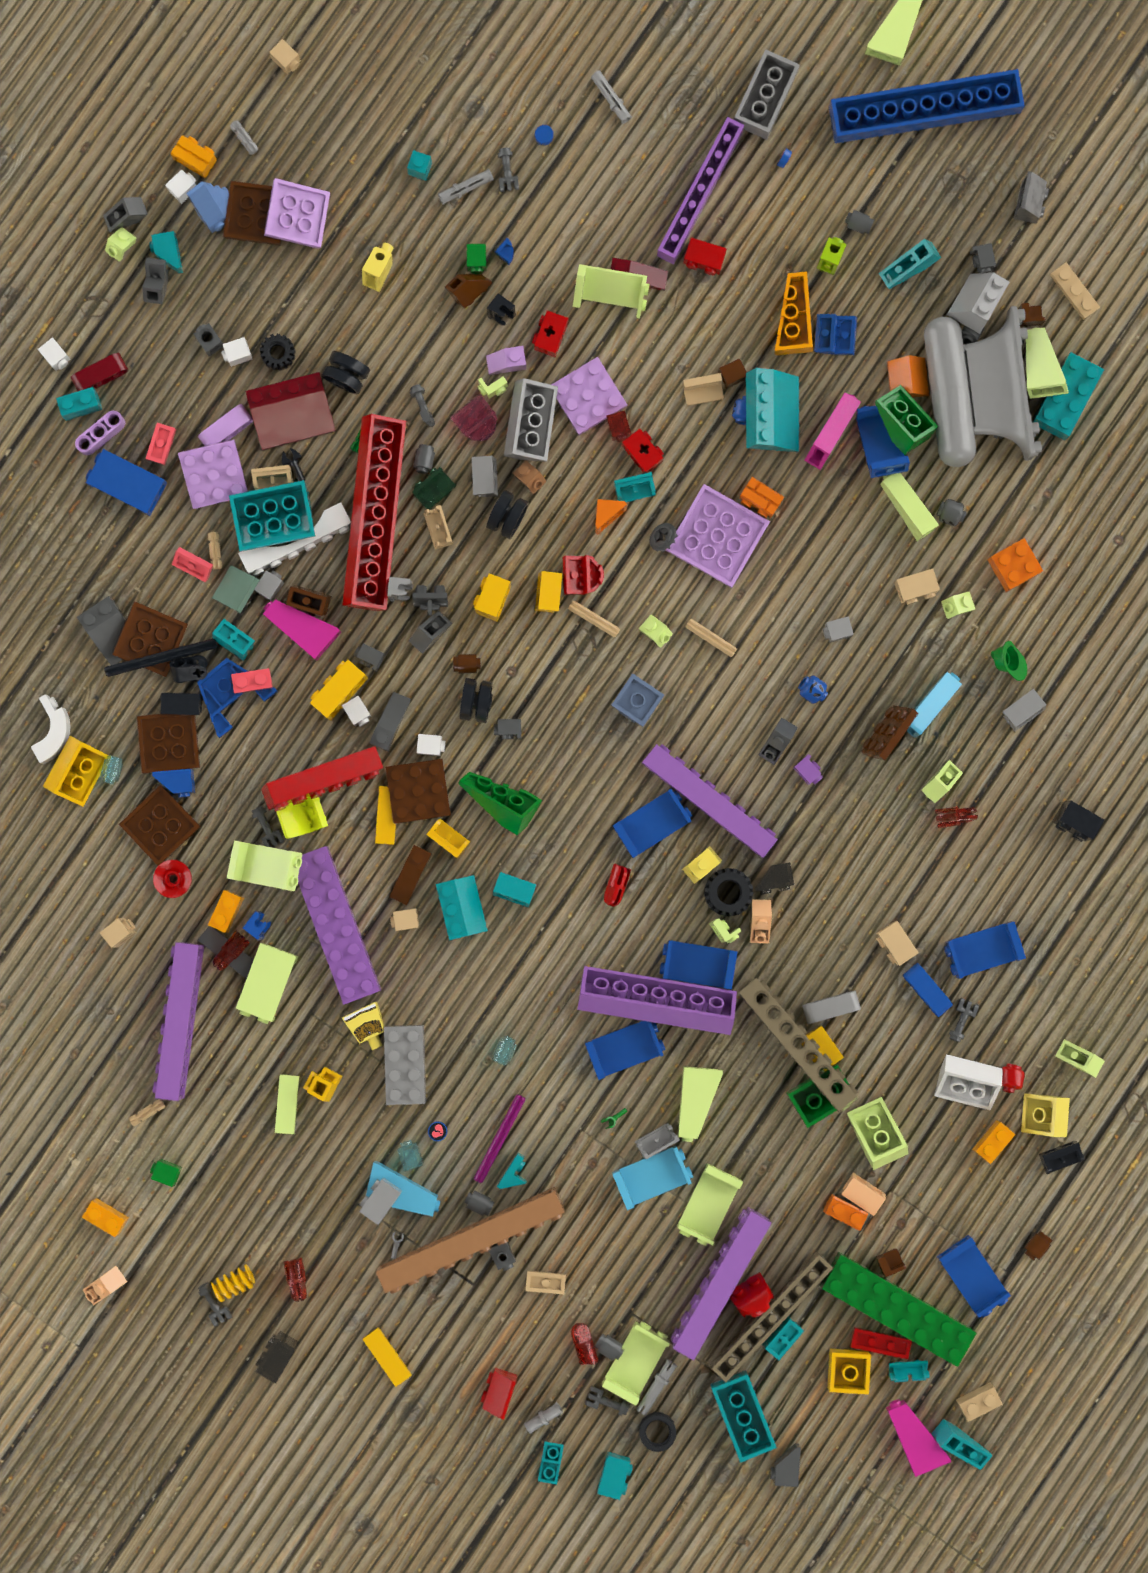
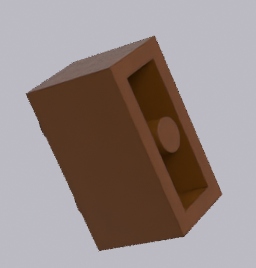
(308, 600)

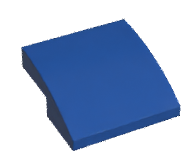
(835, 334)

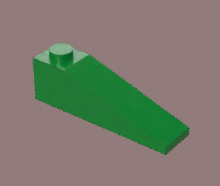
(507, 806)

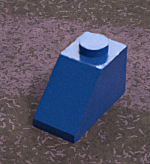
(177, 781)

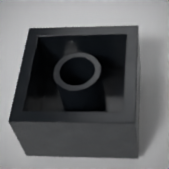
(1078, 821)

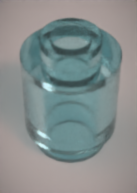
(111, 769)
(504, 1050)

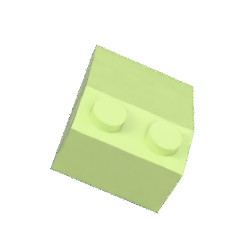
(878, 1133)

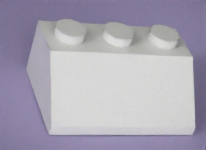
(968, 1082)

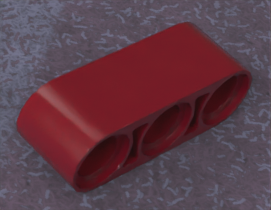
(100, 372)

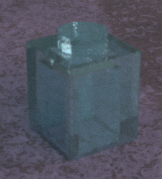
(410, 1155)

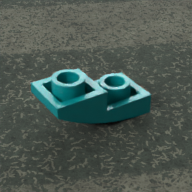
(550, 1463)

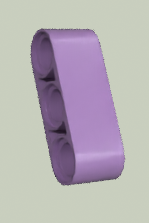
(226, 426)
(109, 432)

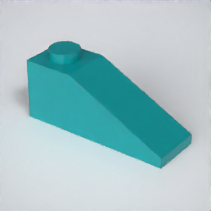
(910, 263)
(960, 1444)

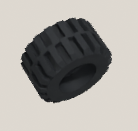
(735, 876)

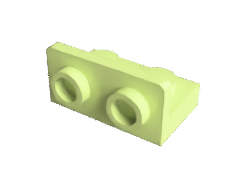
(721, 929)

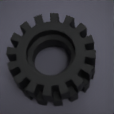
(274, 341)

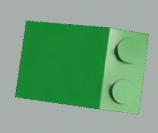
(905, 419)

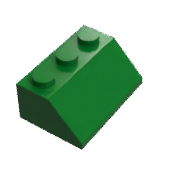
(811, 1102)

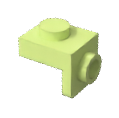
(119, 243)
(496, 388)
(958, 604)
(656, 630)

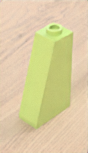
(894, 33)
(1042, 366)
(909, 505)
(696, 1098)

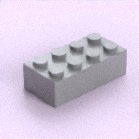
(766, 94)
(405, 1064)

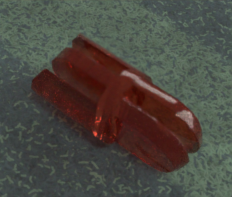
(955, 816)
(230, 950)
(296, 1278)
(584, 1344)

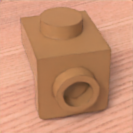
(529, 477)

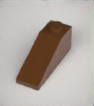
(410, 874)

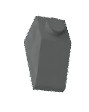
(125, 213)
(430, 632)
(787, 1467)

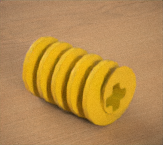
(233, 1284)

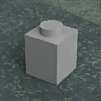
(269, 585)
(838, 629)

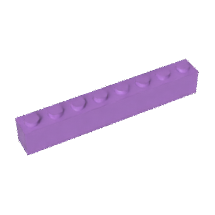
(700, 190)
(710, 801)

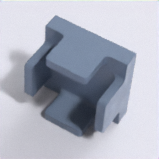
(637, 700)

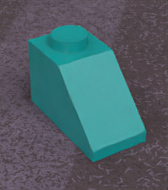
(166, 248)

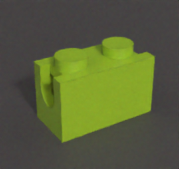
(831, 255)

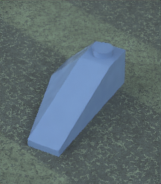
(210, 204)

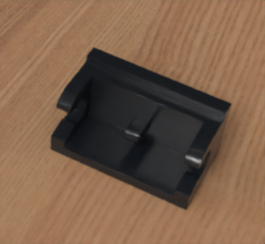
(499, 308)
(181, 703)
(1061, 1157)

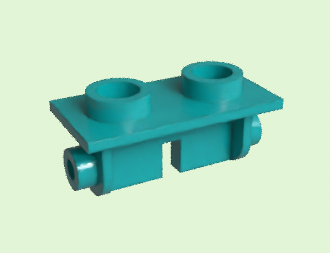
(900, 1370)

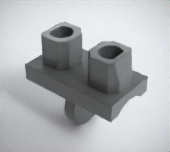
(430, 601)

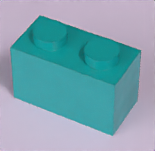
(79, 403)
(614, 1475)

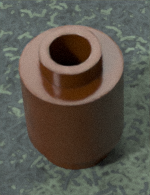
(466, 663)
(1038, 1246)

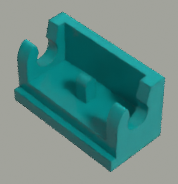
(635, 487)
(233, 639)
(514, 889)
(783, 1338)

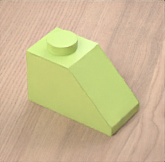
(942, 781)
(1080, 1058)

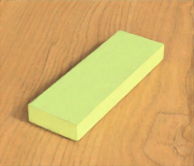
(287, 1104)

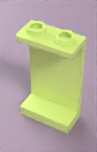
(610, 287)
(264, 865)
(266, 983)
(708, 1204)
(637, 1362)

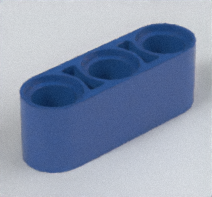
(927, 990)

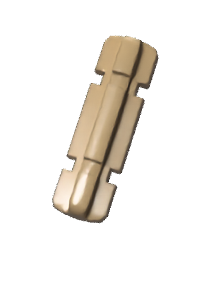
(214, 548)
(147, 1112)

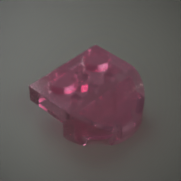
(476, 419)

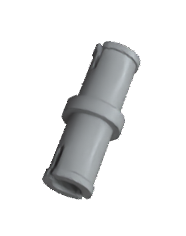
(543, 1418)

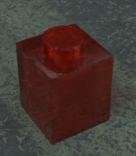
(618, 426)

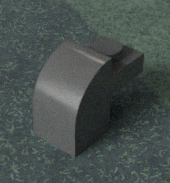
(156, 281)

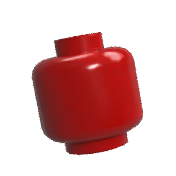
(1012, 1078)

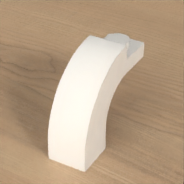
(58, 734)

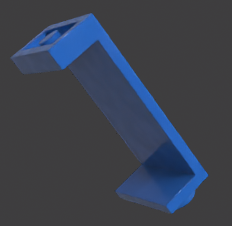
(880, 452)
(126, 482)
(652, 822)
(984, 949)
(698, 964)
(624, 1048)
(973, 1276)

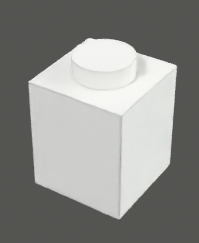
(180, 185)
(236, 352)
(54, 354)
(357, 711)
(430, 745)

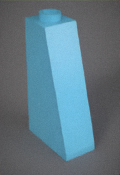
(934, 702)
(413, 1196)

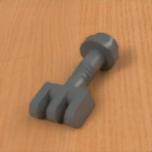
(505, 153)
(417, 392)
(270, 835)
(957, 1035)
(205, 1290)
(599, 1399)

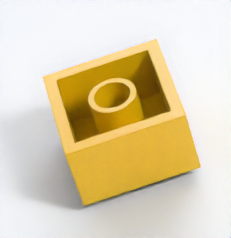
(493, 597)
(849, 1371)

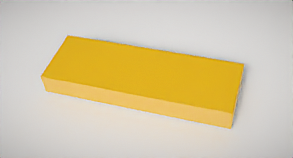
(385, 827)
(387, 1356)

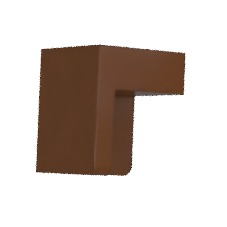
(1033, 315)
(732, 373)
(890, 1262)

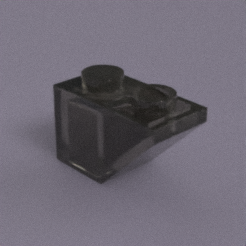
(776, 876)

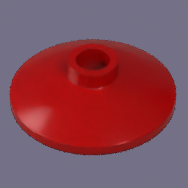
(162, 878)

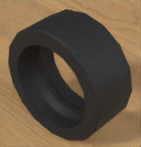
(657, 1447)

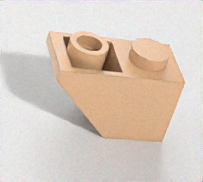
(760, 921)
(104, 1285)

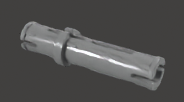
(616, 105)
(462, 188)
(661, 1380)

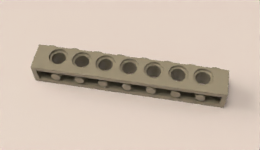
(760, 988)
(764, 1325)

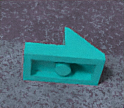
(510, 1178)

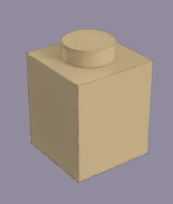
(285, 57)
(405, 919)

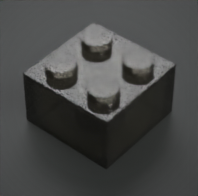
(274, 1361)

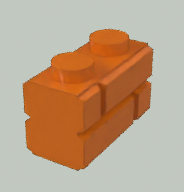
(761, 498)
(845, 1212)

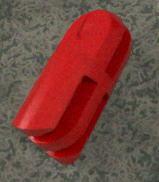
(616, 885)

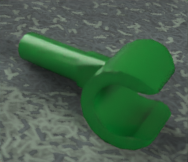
(612, 1119)

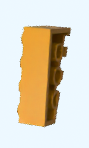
(795, 322)

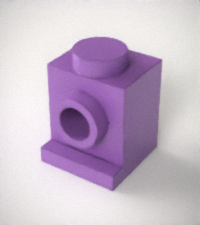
(808, 770)

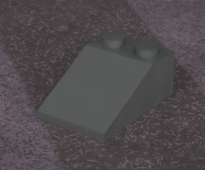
(103, 625)

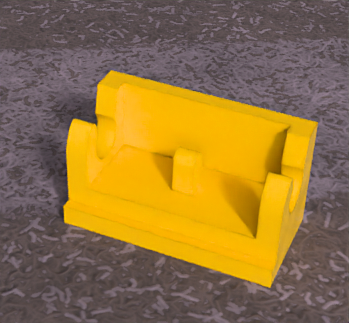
(548, 592)
(448, 838)

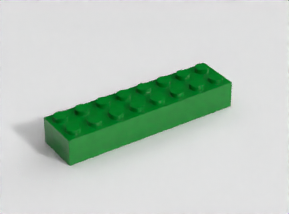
(898, 1309)

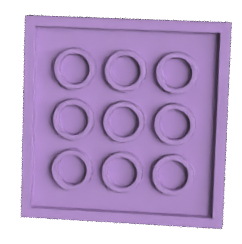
(718, 535)

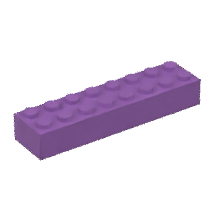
(336, 926)
(657, 1000)
(179, 1021)
(720, 1283)

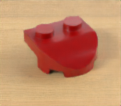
(581, 575)
(752, 1296)

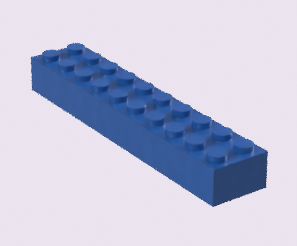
(926, 106)

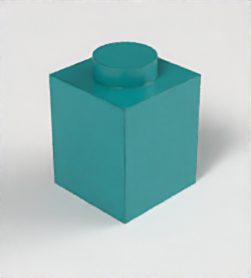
(419, 165)

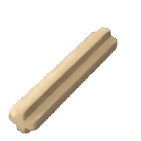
(594, 619)
(711, 638)

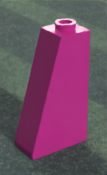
(832, 430)
(305, 630)
(917, 1442)

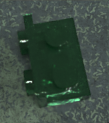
(433, 489)

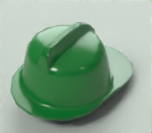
(1010, 660)

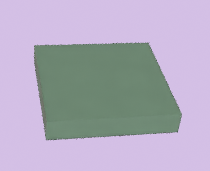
(235, 589)

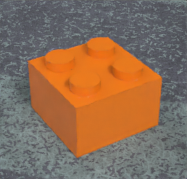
(1015, 565)

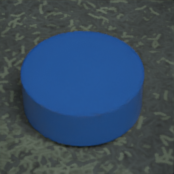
(544, 135)

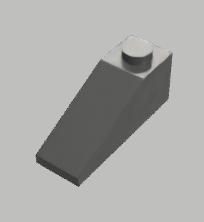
(390, 721)

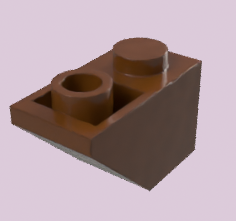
(467, 288)

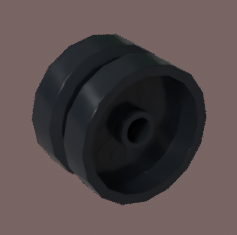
(345, 372)
(504, 513)
(474, 700)

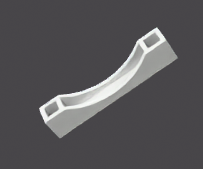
(332, 521)

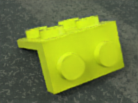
(302, 818)

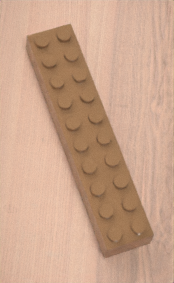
(469, 1240)

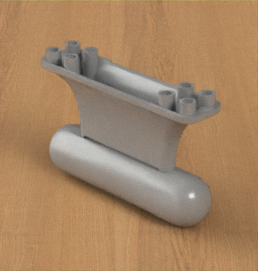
(979, 388)

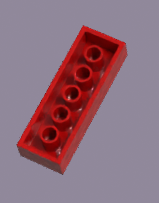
(324, 777)

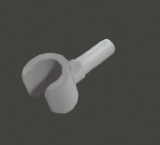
(396, 1245)

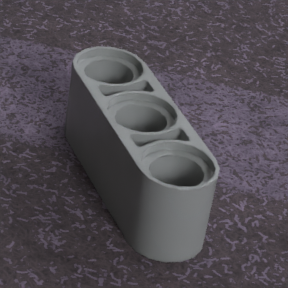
(831, 1007)

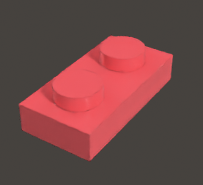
(160, 443)
(192, 564)
(251, 681)

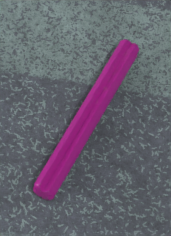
(499, 1138)

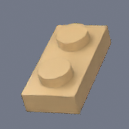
(545, 1282)

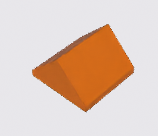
(910, 374)
(608, 512)

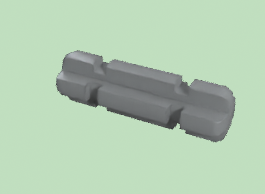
(244, 137)

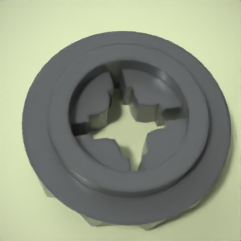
(656, 537)

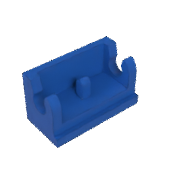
(256, 927)

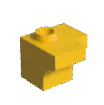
(323, 1084)

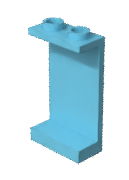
(652, 1176)

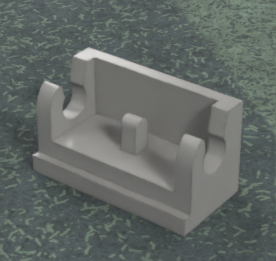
(484, 476)
(397, 588)
(1024, 710)
(656, 1141)

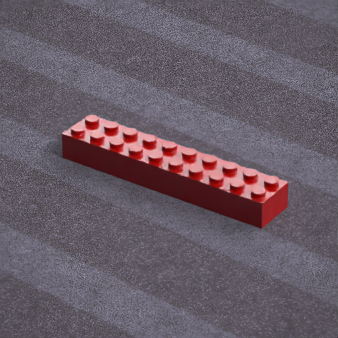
(374, 512)

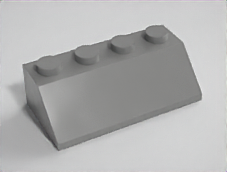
(530, 420)

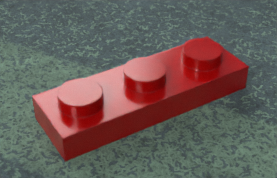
(881, 1343)

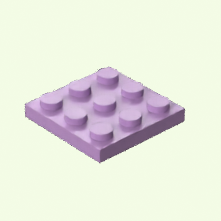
(297, 213)
(588, 396)
(212, 473)

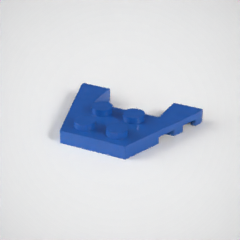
(219, 693)

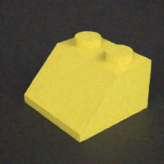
(1045, 1115)

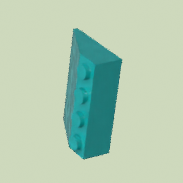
(772, 410)
(272, 515)

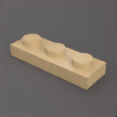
(1074, 291)

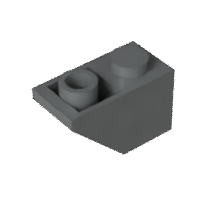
(778, 741)

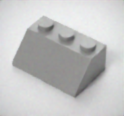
(978, 300)

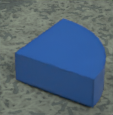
(505, 251)

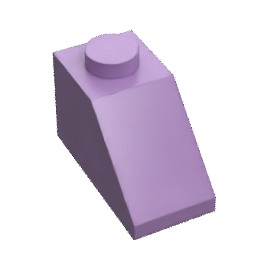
(506, 360)

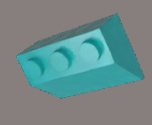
(461, 907)

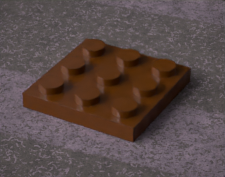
(248, 213)
(147, 634)
(889, 732)
(168, 742)
(418, 791)
(159, 825)

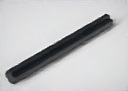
(160, 657)

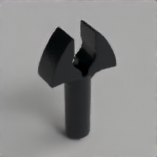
(294, 464)

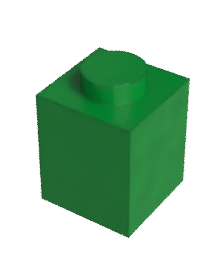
(476, 258)
(165, 1172)

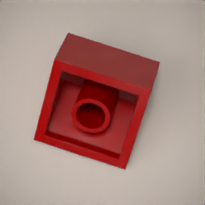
(499, 1392)

